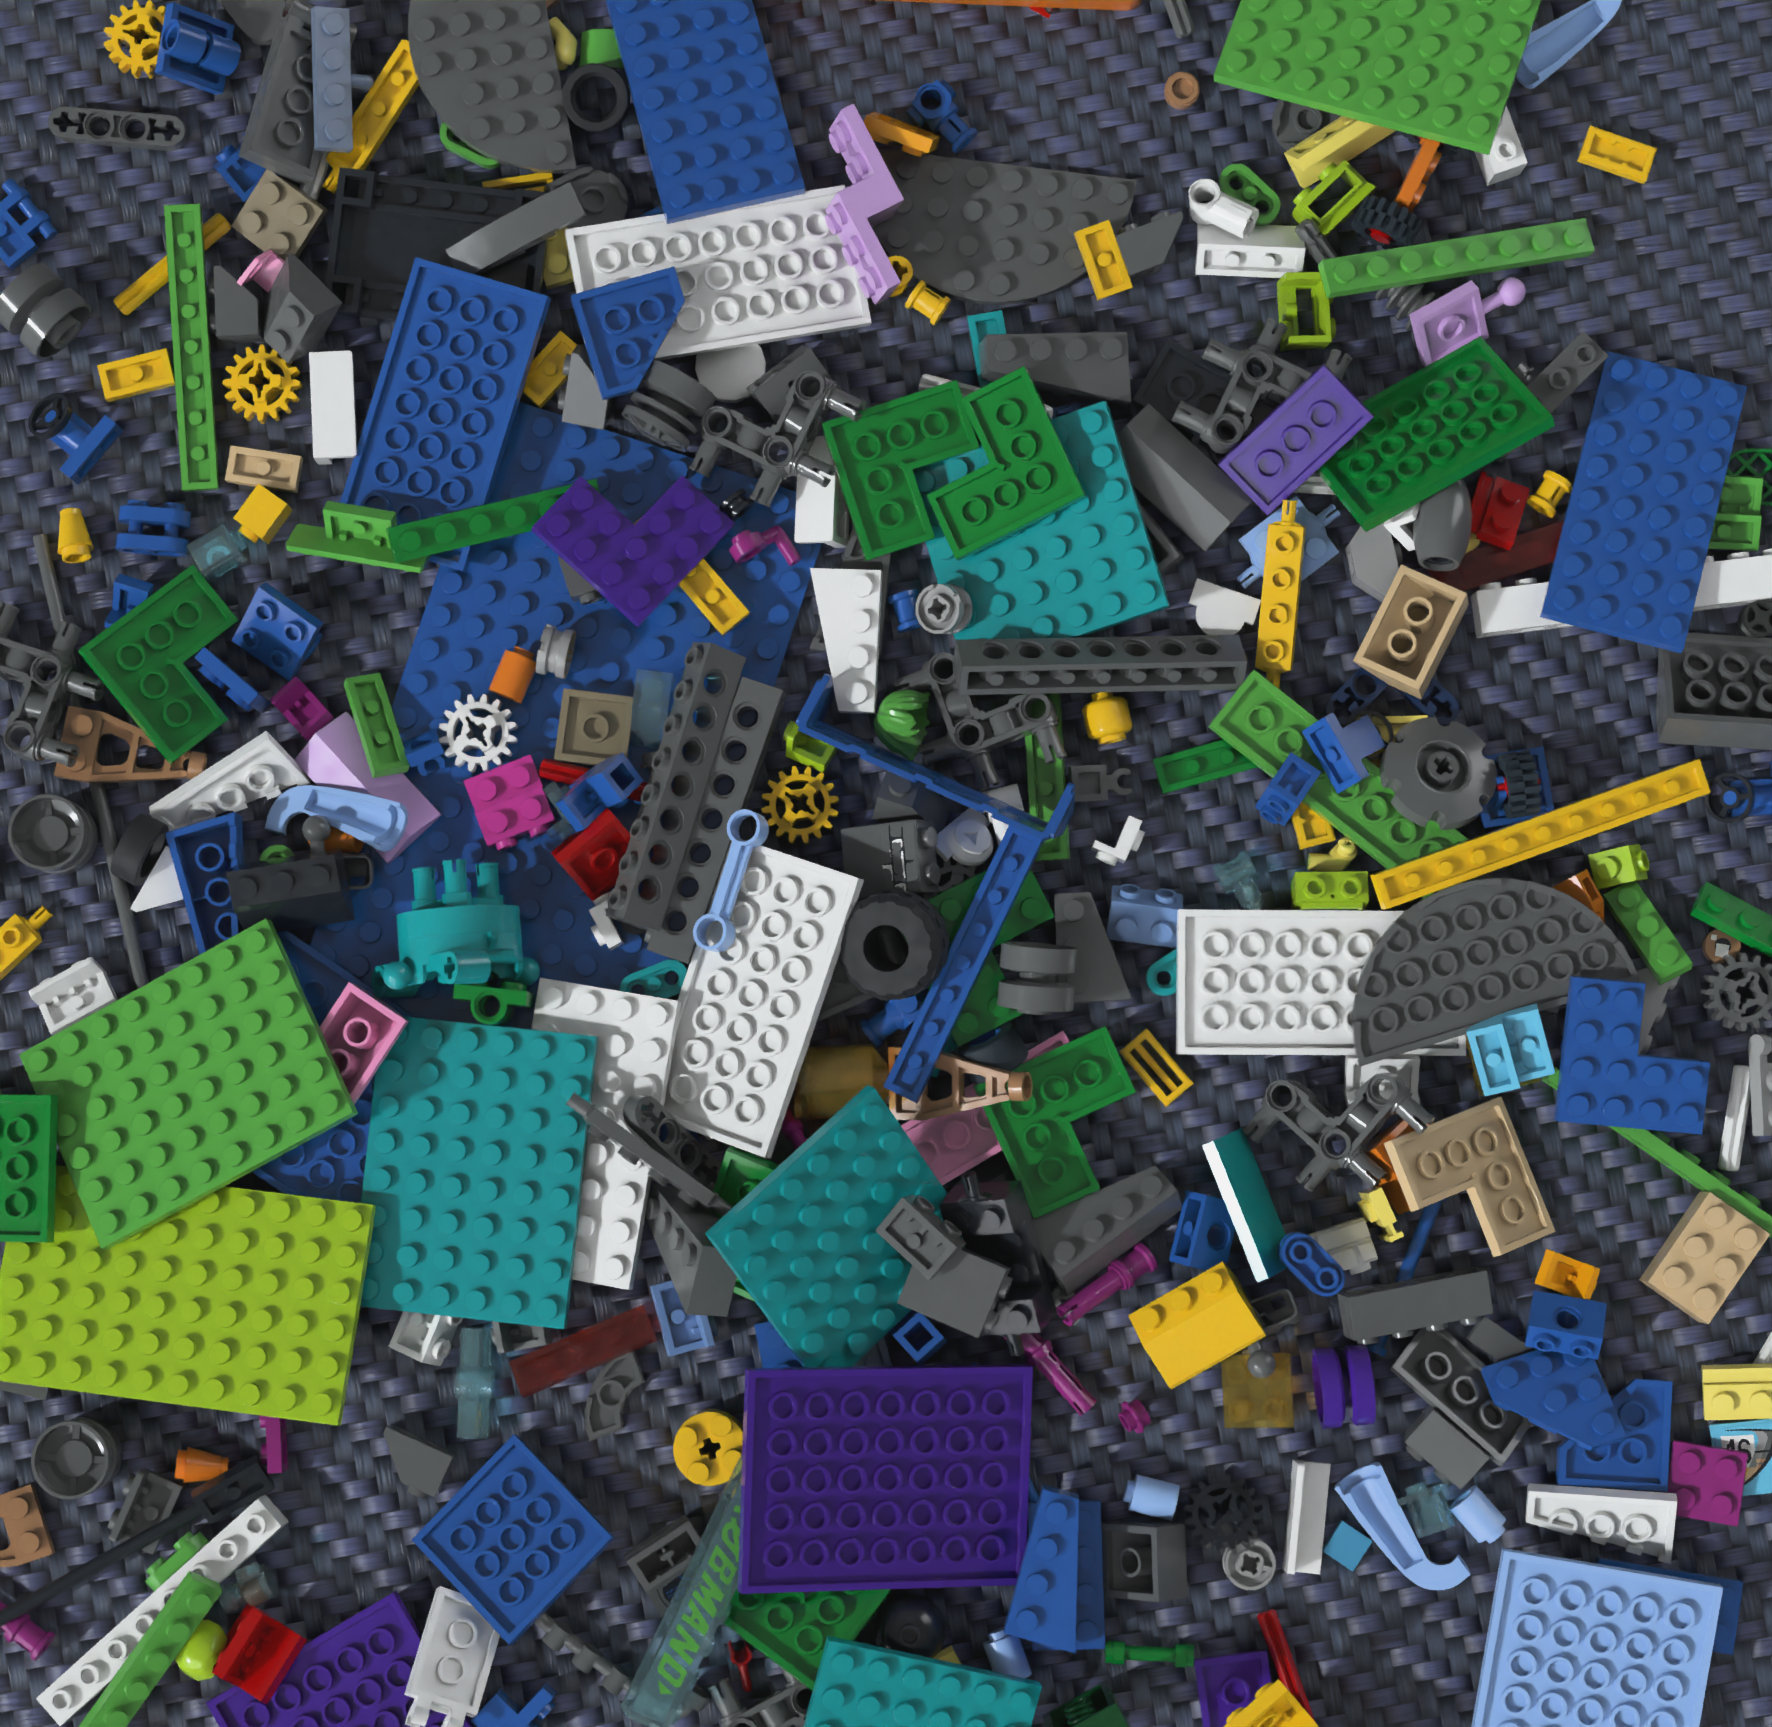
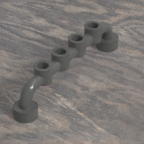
(616, 1676)

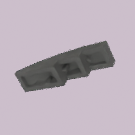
(517, 231)

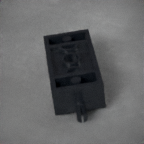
(995, 1216)

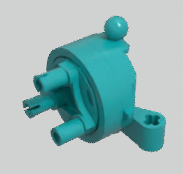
(456, 937)

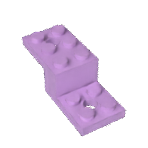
(863, 205)

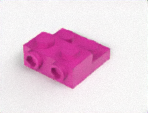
(510, 803)

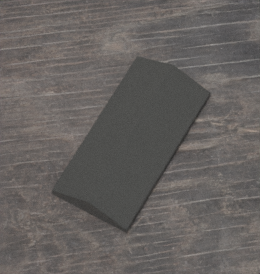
(1180, 478)
(1453, 1384)

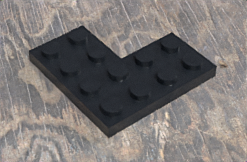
(1187, 377)

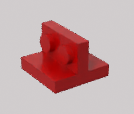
(595, 854)
(258, 1653)

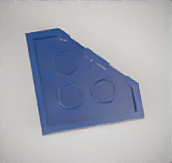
(626, 327)
(1557, 1395)
(1640, 1458)

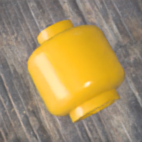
(1107, 718)

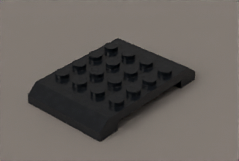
(393, 219)

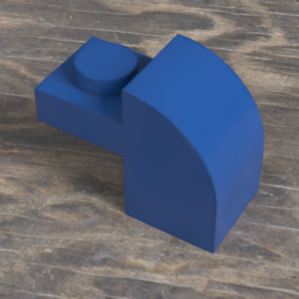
(599, 789)
(918, 1336)
(504, 1712)

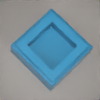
(1346, 1545)

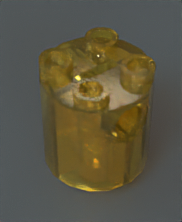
(835, 1076)

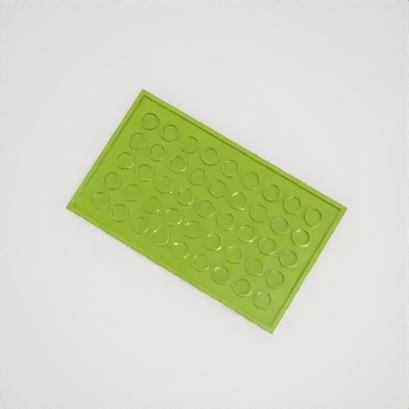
(213, 1308)

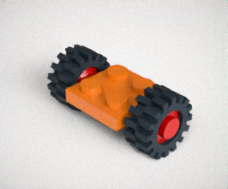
(1394, 223)

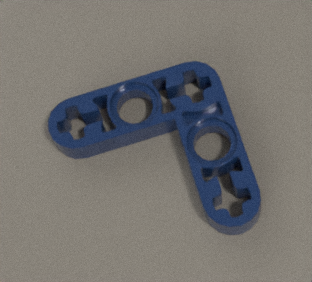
(1429, 709)

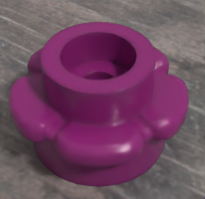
(1134, 1416)

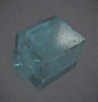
(218, 552)

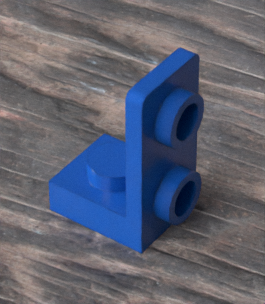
(1287, 790)

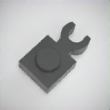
(1093, 782)

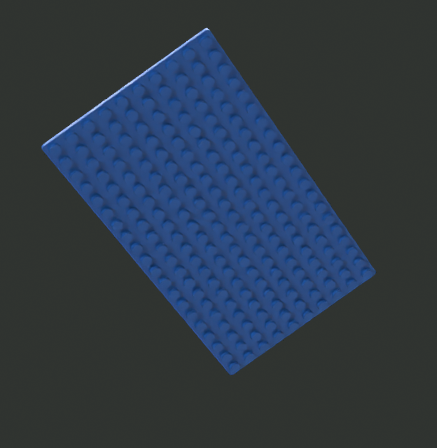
(505, 603)

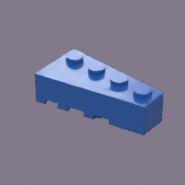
(201, 859)
(1046, 1585)

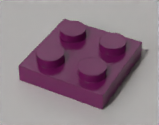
(1707, 1481)

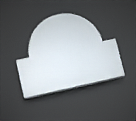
(1221, 609)
(966, 839)

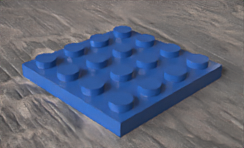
(513, 1539)

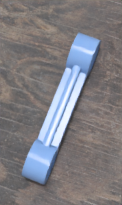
(730, 880)

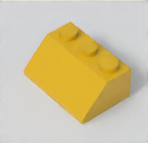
(1197, 1325)

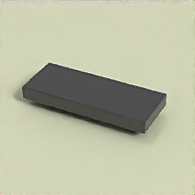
(1496, 1340)

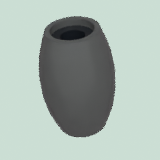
(1443, 528)

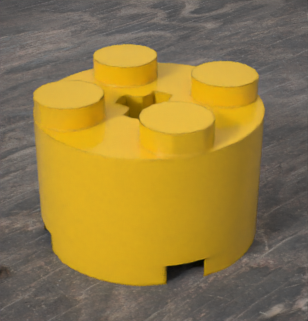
(691, 1437)

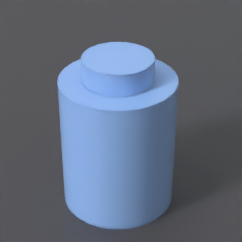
(1151, 1497)
(1478, 1515)
(1006, 1654)

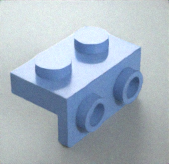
(1144, 915)
(680, 1330)

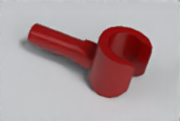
(741, 1659)

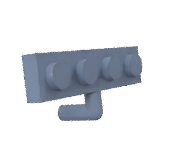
(333, 79)

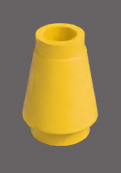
(73, 538)

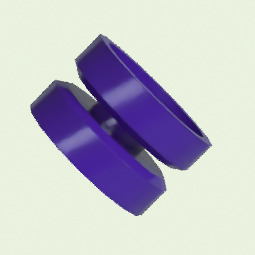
(1343, 1384)

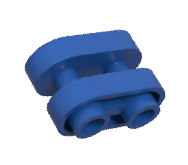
(139, 515)
(1311, 1264)

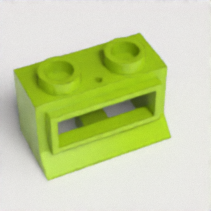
(1343, 208)
(1323, 326)
(1330, 890)

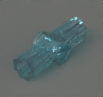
(474, 1383)

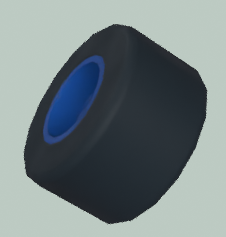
(997, 1048)

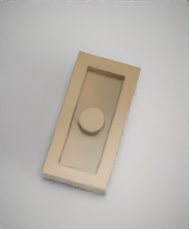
(264, 467)

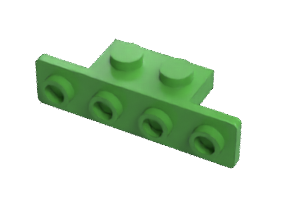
(352, 535)

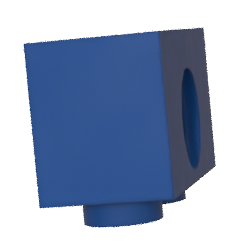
(1202, 1232)
(1552, 1312)

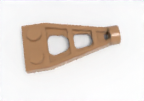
(85, 729)
(1019, 1089)
(25, 1527)

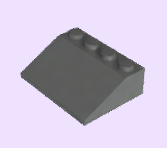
(1716, 692)

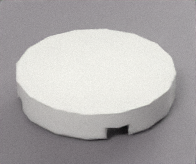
(730, 371)

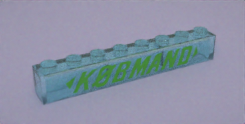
(691, 1618)

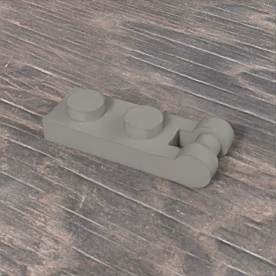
(1761, 1083)

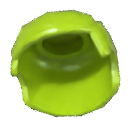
(202, 1650)

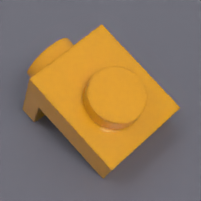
(1567, 1275)

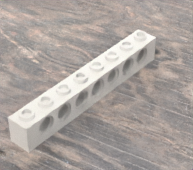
(213, 1561)

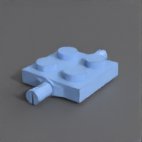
(1317, 547)

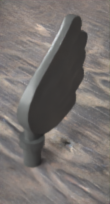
(255, 18)

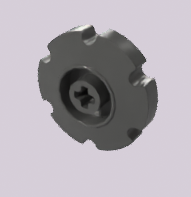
(1413, 770)

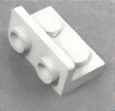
(424, 1336)

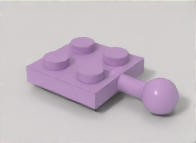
(1459, 318)

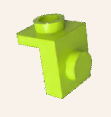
(807, 749)
(1619, 866)

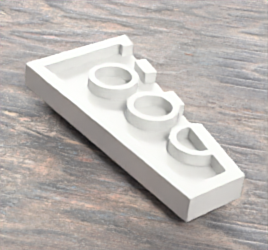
(851, 631)
(243, 776)
(1622, 1517)

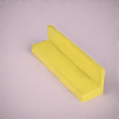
(1333, 143)

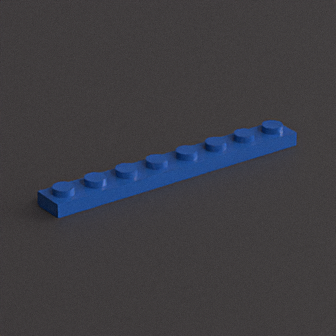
(964, 964)

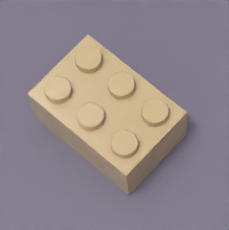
(1704, 1257)

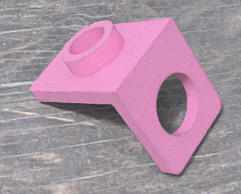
(263, 270)

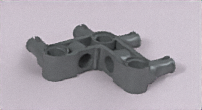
(1243, 390)
(795, 428)
(42, 699)
(995, 726)
(1356, 1125)
(775, 1710)

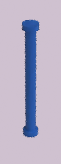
(1411, 1259)

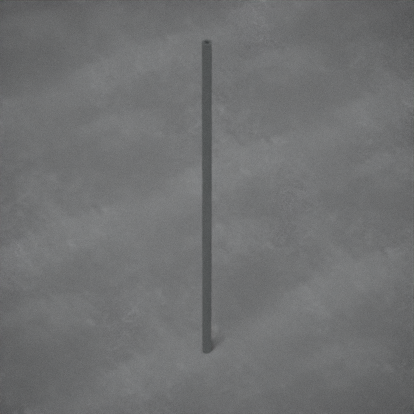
(97, 790)

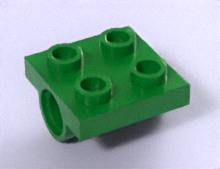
(509, 995)

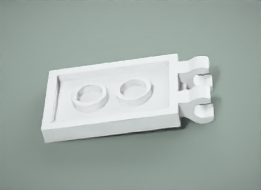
(451, 1661)

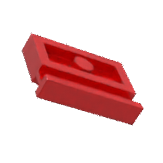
(1497, 510)

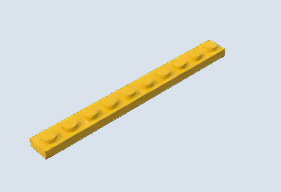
(1540, 834)

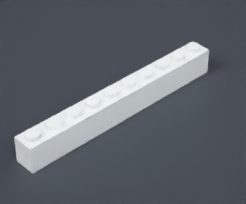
(1722, 585)

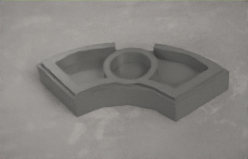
(609, 1395)

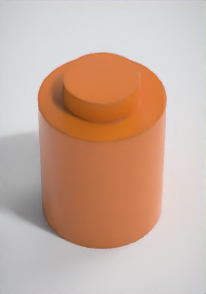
(513, 674)

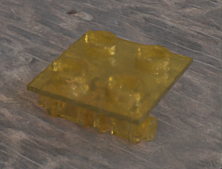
(1257, 1401)

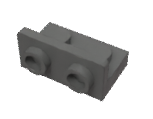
(921, 1235)

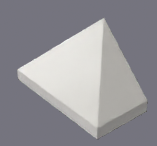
(161, 885)

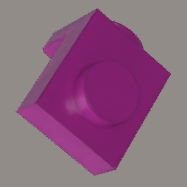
(301, 708)

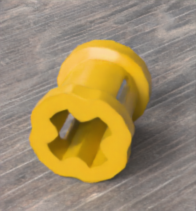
(903, 270)
(927, 302)
(1549, 493)

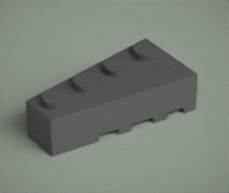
(1064, 364)
(1103, 1225)
(692, 1261)

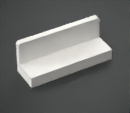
(1264, 253)
(332, 406)
(820, 510)
(1306, 1517)

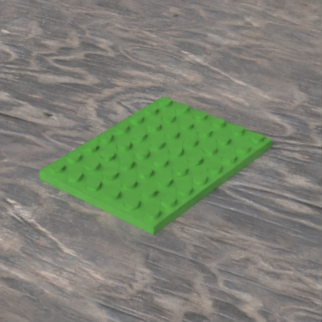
(1389, 63)
(189, 1084)

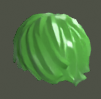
(903, 721)

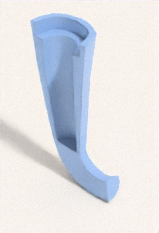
(1561, 39)
(361, 815)
(1376, 1509)

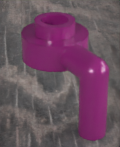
(750, 544)

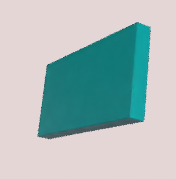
(1247, 1201)

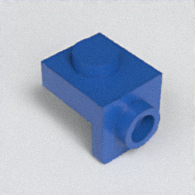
(127, 594)

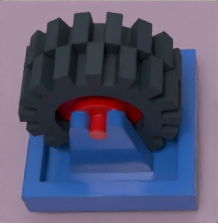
(1520, 788)

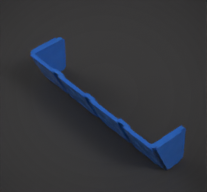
(811, 723)

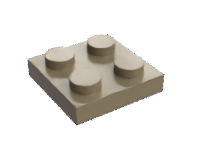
(279, 216)
(593, 727)

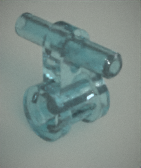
(1239, 878)

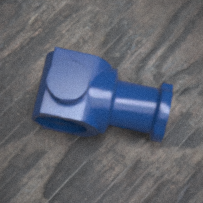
(942, 118)
(895, 1015)

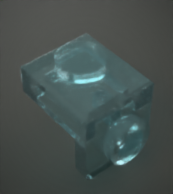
(562, 828)
(1427, 1509)

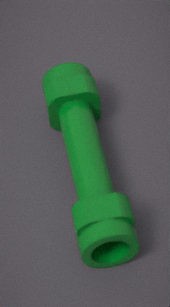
(1181, 1654)

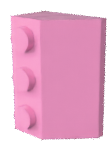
(360, 1035)

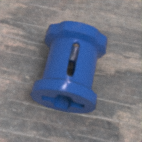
(904, 609)

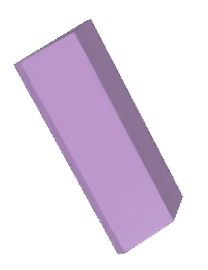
(338, 761)

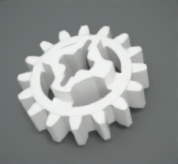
(491, 722)

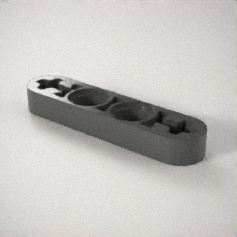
(117, 133)
(675, 1140)

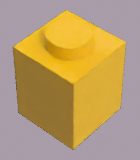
(262, 515)

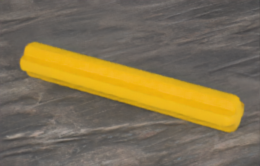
(158, 275)

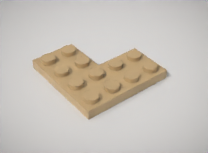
(1480, 1155)

